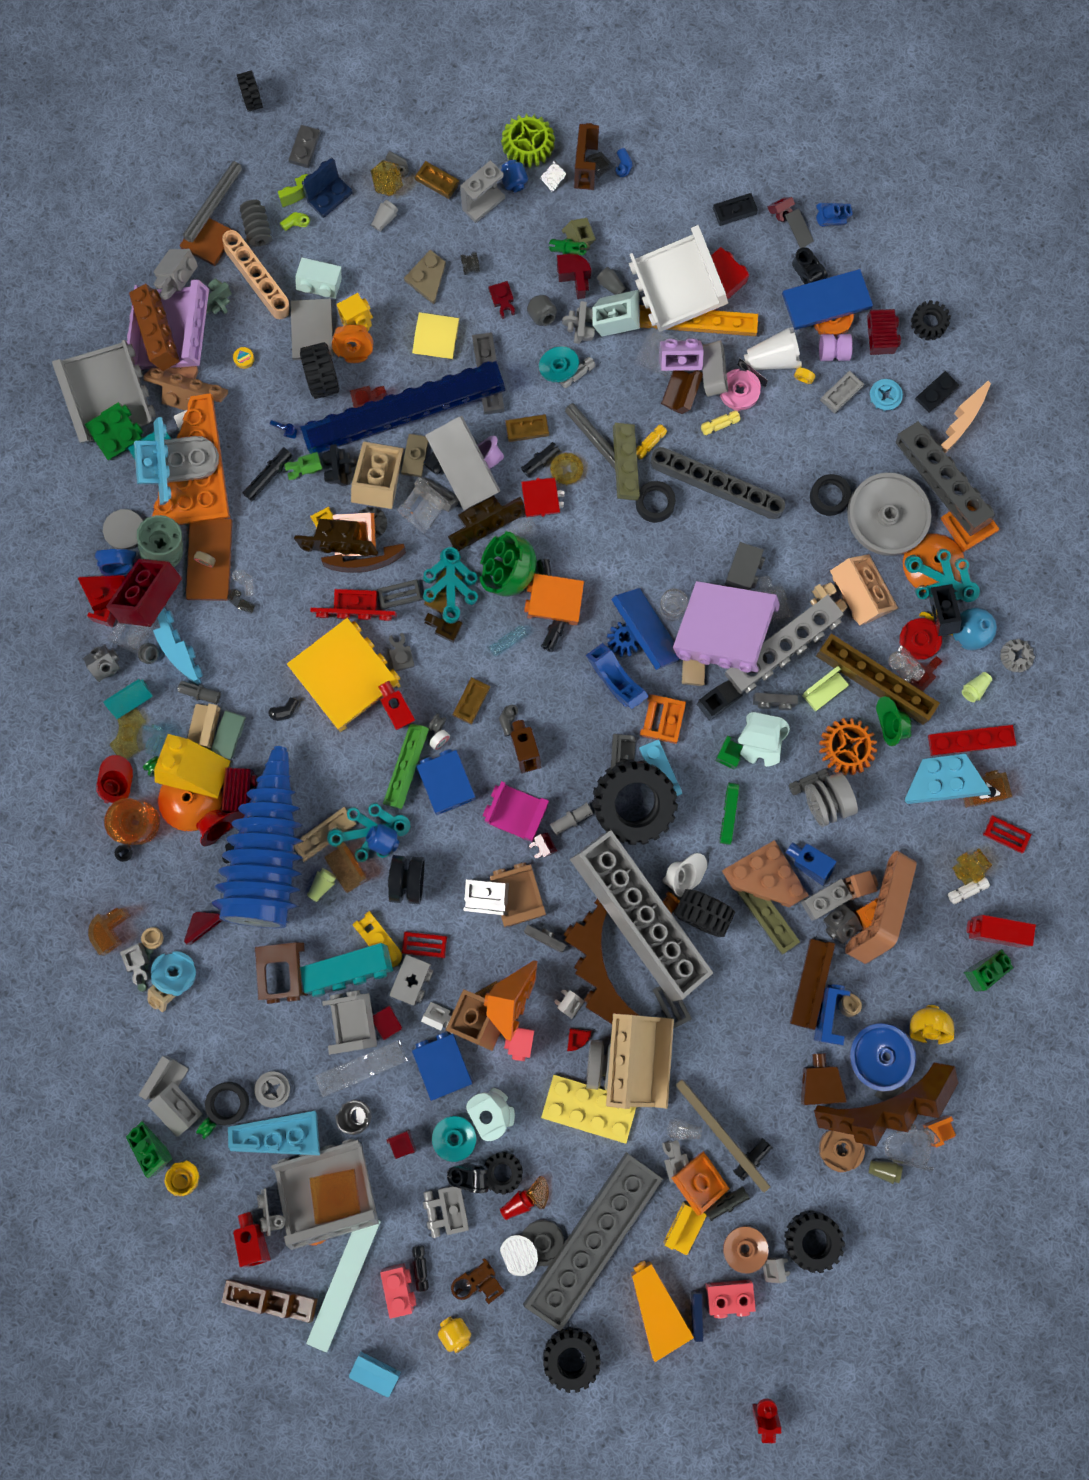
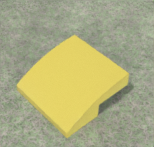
(435, 335)

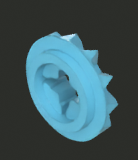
(882, 386)

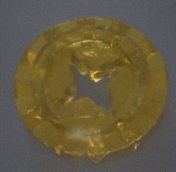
(563, 460)

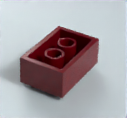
(144, 592)

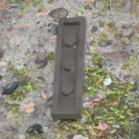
(484, 352)

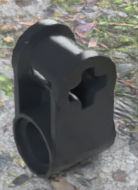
(811, 269)
(469, 1177)

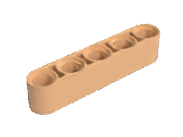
(253, 266)

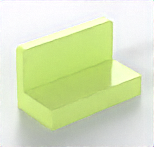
(825, 689)

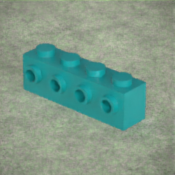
(346, 969)

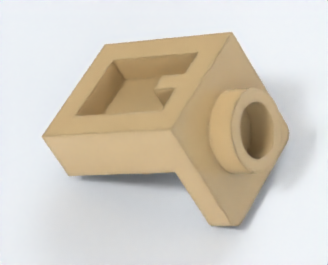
(158, 999)

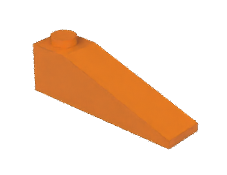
(509, 999)

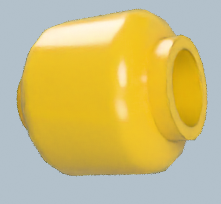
(454, 1334)

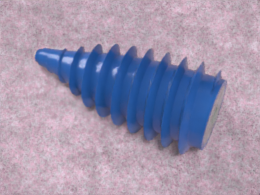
(263, 852)

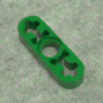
(730, 811)

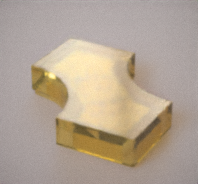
(126, 740)

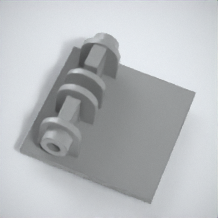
(268, 1223)

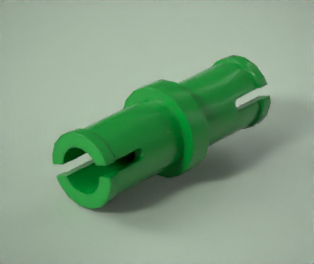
(567, 246)

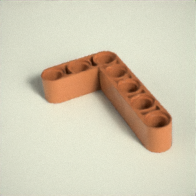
(888, 913)

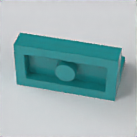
(128, 698)

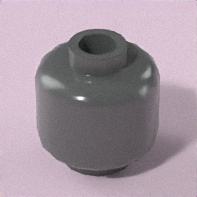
(542, 310)

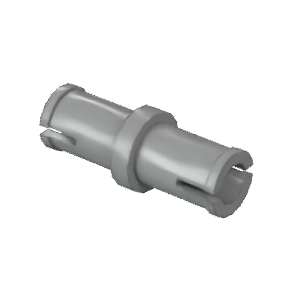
(571, 819)

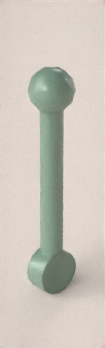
(142, 987)

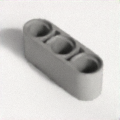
(714, 369)

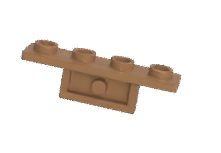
(178, 389)

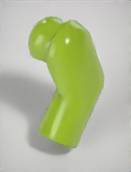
(295, 219)

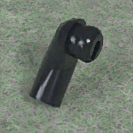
(284, 712)

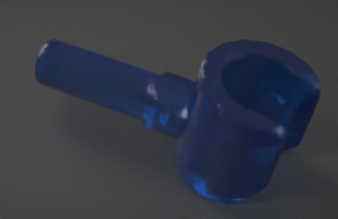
(290, 430)

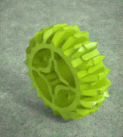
(521, 148)

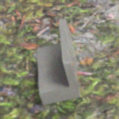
(162, 1076)
(175, 1109)

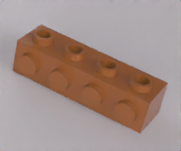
(154, 327)

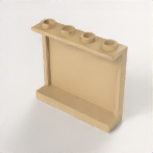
(639, 1061)

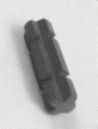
(795, 788)

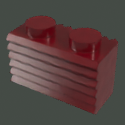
(883, 331)
(236, 785)

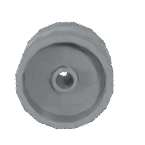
(597, 1065)

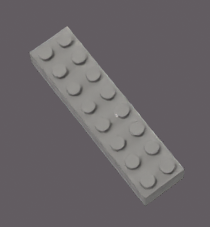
(641, 916)

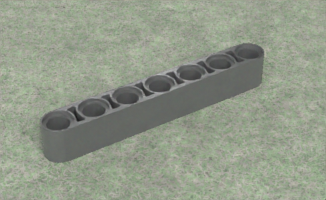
(728, 483)

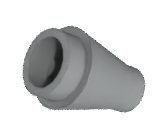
(384, 215)

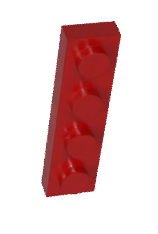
(971, 740)

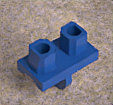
(833, 213)

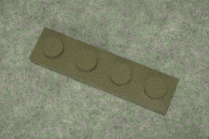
(626, 461)
(770, 921)

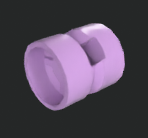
(835, 347)

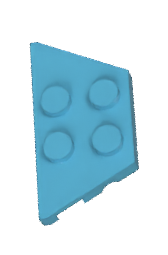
(946, 779)

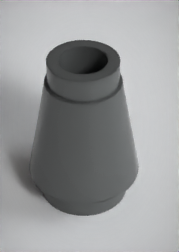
(611, 281)

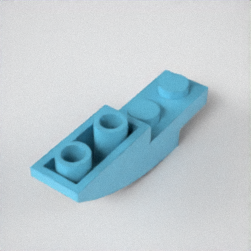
(178, 653)

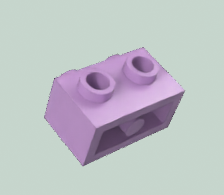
(681, 355)

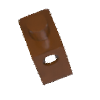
(525, 747)
(821, 1083)

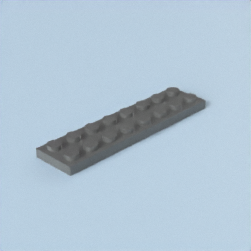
(592, 1242)

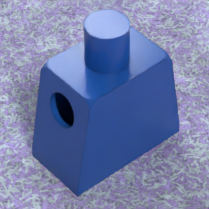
(819, 868)

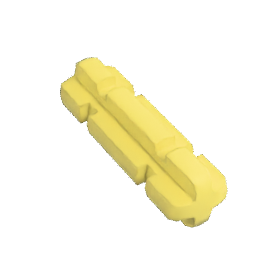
(720, 422)

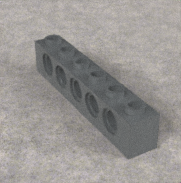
(944, 488)

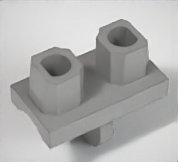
(583, 315)

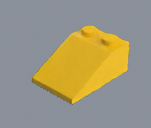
(190, 767)

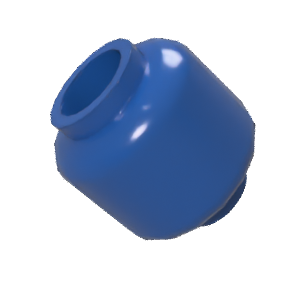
(514, 176)
(382, 839)

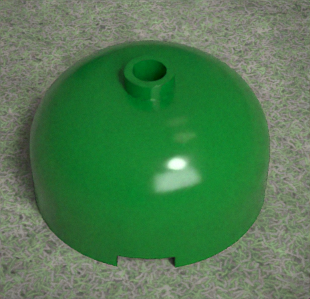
(516, 569)

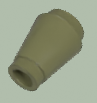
(886, 1170)

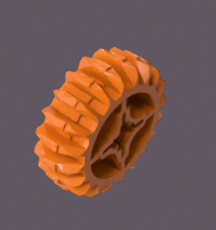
(853, 753)

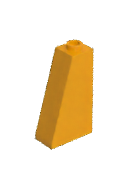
(660, 1316)

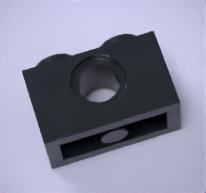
(945, 610)

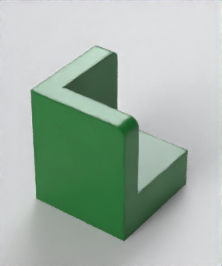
(729, 753)

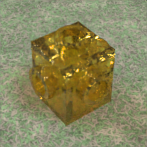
(386, 178)
(971, 866)

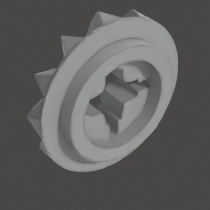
(1008, 657)
(262, 1087)

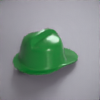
(894, 723)

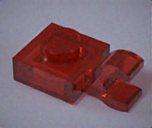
(364, 394)
(928, 676)

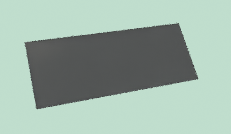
(799, 228)

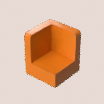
(942, 1128)

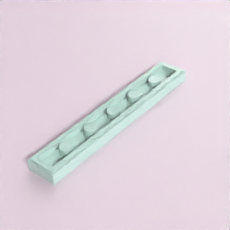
(341, 1287)

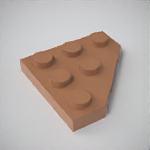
(766, 876)

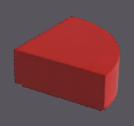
(577, 1039)

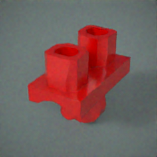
(767, 1420)

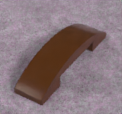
(391, 554)

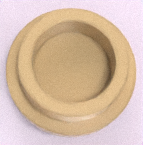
(152, 938)

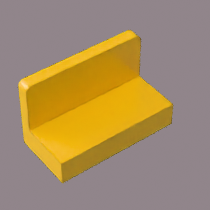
(684, 1229)

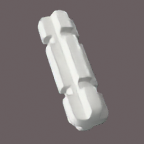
(968, 890)

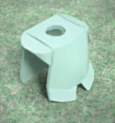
(763, 738)
(496, 1104)

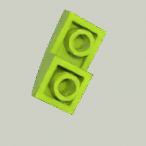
(292, 194)

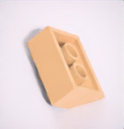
(863, 589)

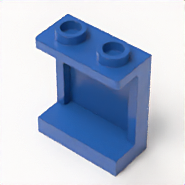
(445, 781)
(826, 1015)
(441, 1066)

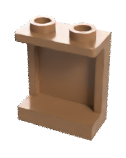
(523, 894)

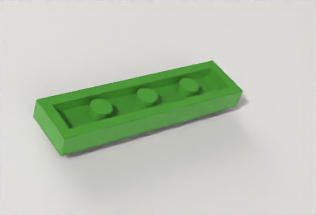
(405, 766)

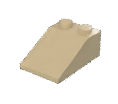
(376, 475)

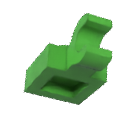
(306, 464)

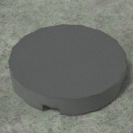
(542, 1234)

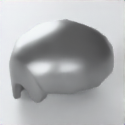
(345, 1121)

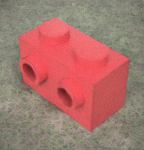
(521, 1044)
(397, 1290)
(730, 1298)

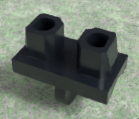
(340, 463)

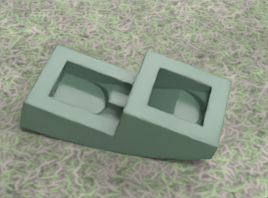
(228, 734)

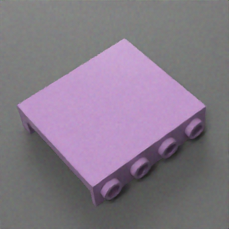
(186, 320)
(725, 626)

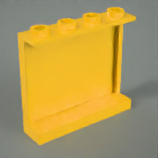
(343, 673)

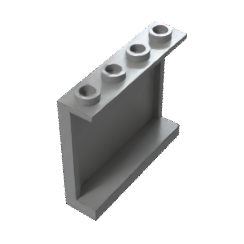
(98, 382)
(297, 1198)

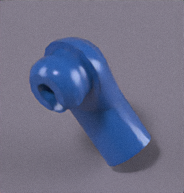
(625, 165)

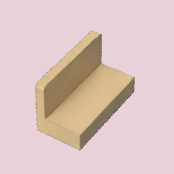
(204, 724)

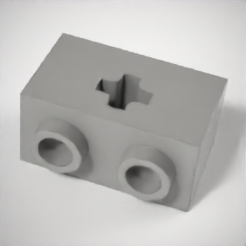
(826, 899)
(401, 989)

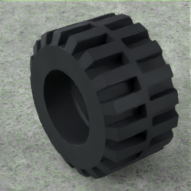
(319, 370)
(704, 912)
(828, 1255)
(571, 1380)

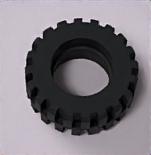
(655, 821)

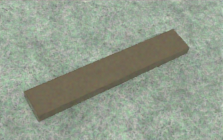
(724, 1137)

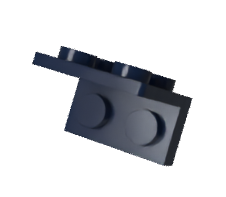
(325, 188)

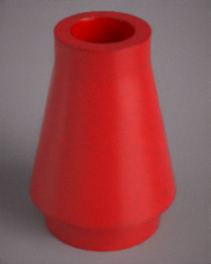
(517, 1205)

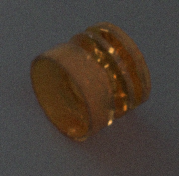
(120, 817)

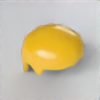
(176, 1183)

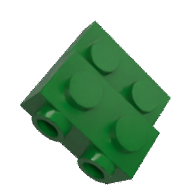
(114, 430)

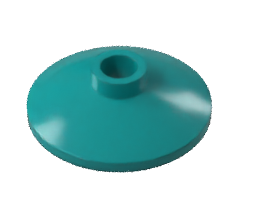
(555, 358)
(445, 1147)

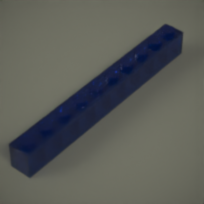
(403, 408)

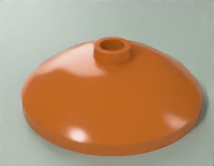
(927, 550)
(185, 814)

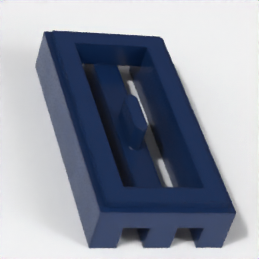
(697, 1318)

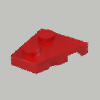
(100, 589)

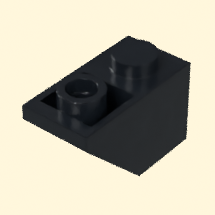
(718, 699)

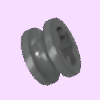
(437, 723)

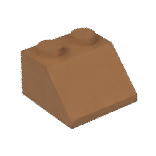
(471, 1022)

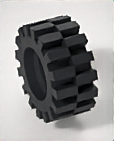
(249, 91)
(930, 309)
(516, 1176)

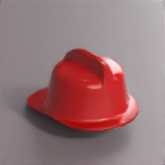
(114, 779)
(215, 825)

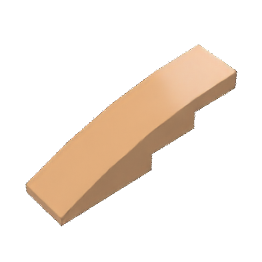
(966, 413)

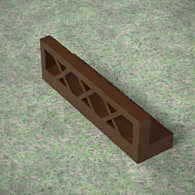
(812, 981)

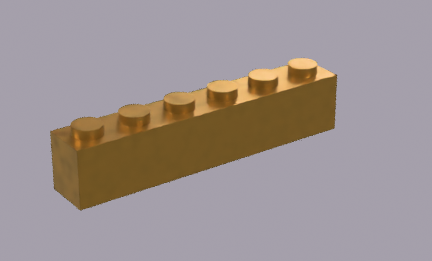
(877, 679)

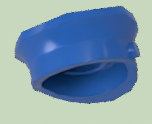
(115, 561)

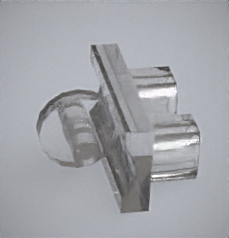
(906, 665)

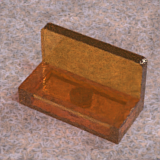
(346, 867)

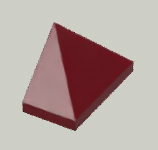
(200, 925)

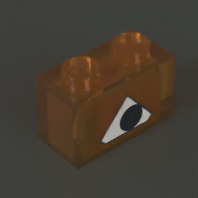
(999, 788)

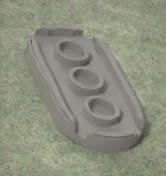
(190, 458)

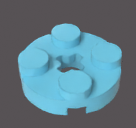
(173, 985)

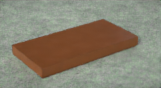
(216, 540)

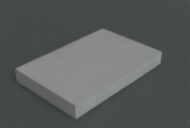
(311, 324)

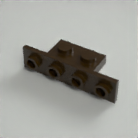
(485, 519)
(336, 537)

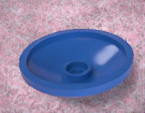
(869, 1060)

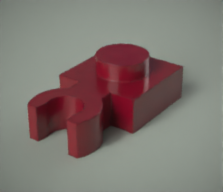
(502, 296)

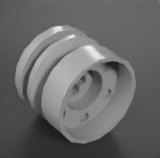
(833, 798)

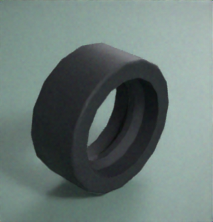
(840, 483)
(665, 489)
(210, 1107)

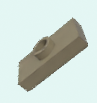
(415, 455)

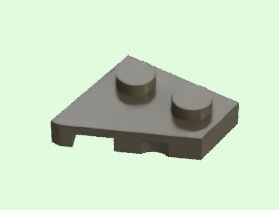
(427, 276)

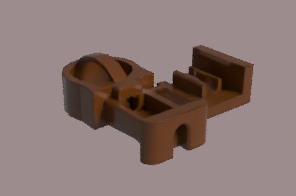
(482, 1278)

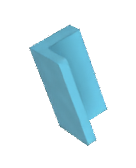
(374, 1374)

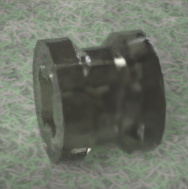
(470, 263)

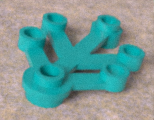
(946, 578)
(450, 581)
(391, 821)

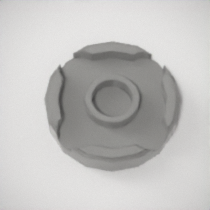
(121, 529)

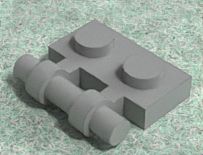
(452, 1208)

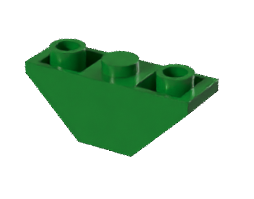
(988, 971)
(148, 1150)

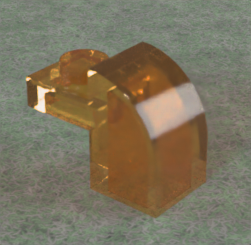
(101, 930)

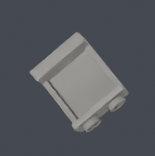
(481, 192)
(352, 1022)

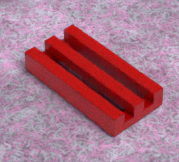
(989, 827)
(420, 944)

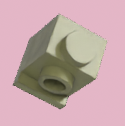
(580, 231)

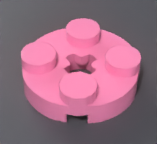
(750, 394)

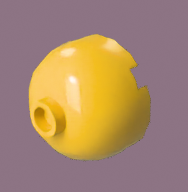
(932, 1024)

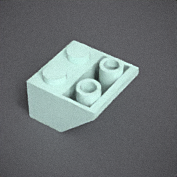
(617, 313)

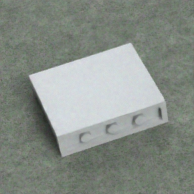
(679, 281)

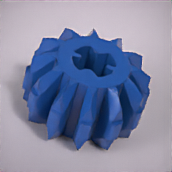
(615, 640)

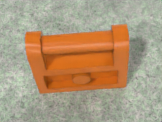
(669, 722)

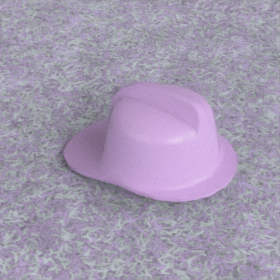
(490, 451)

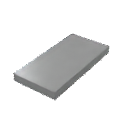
(462, 462)

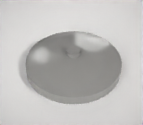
(889, 514)

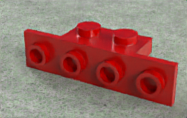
(354, 603)

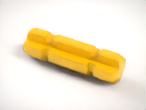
(650, 441)

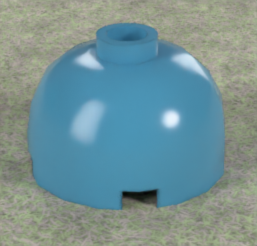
(976, 629)

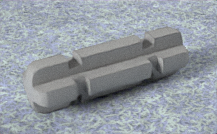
(588, 364)

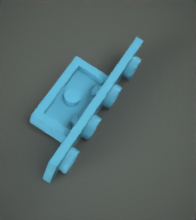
(151, 461)

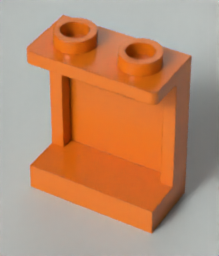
(554, 598)

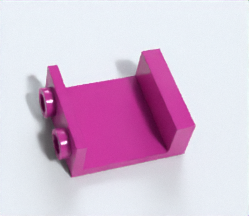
(515, 811)

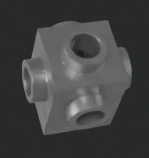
(102, 662)
(842, 924)

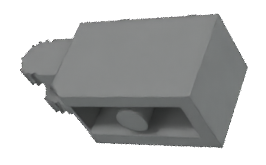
(174, 271)

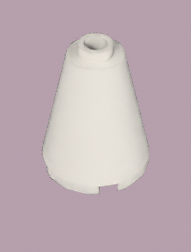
(775, 352)

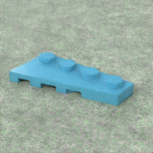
(278, 1135)

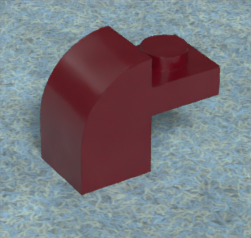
(574, 268)

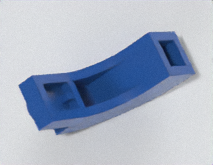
(615, 677)

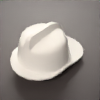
(686, 873)

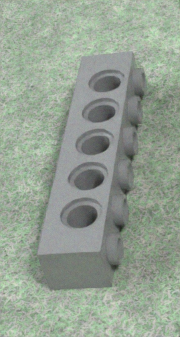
(824, 608)

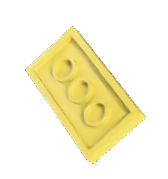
(586, 1110)

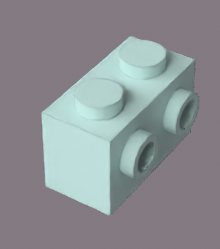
(318, 278)

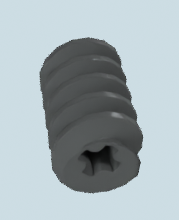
(255, 223)

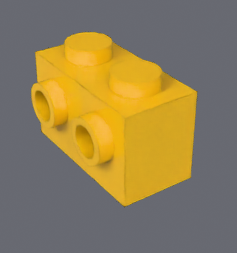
(355, 311)

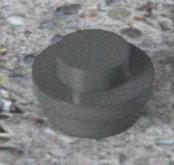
(148, 653)

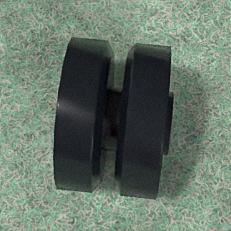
(406, 879)

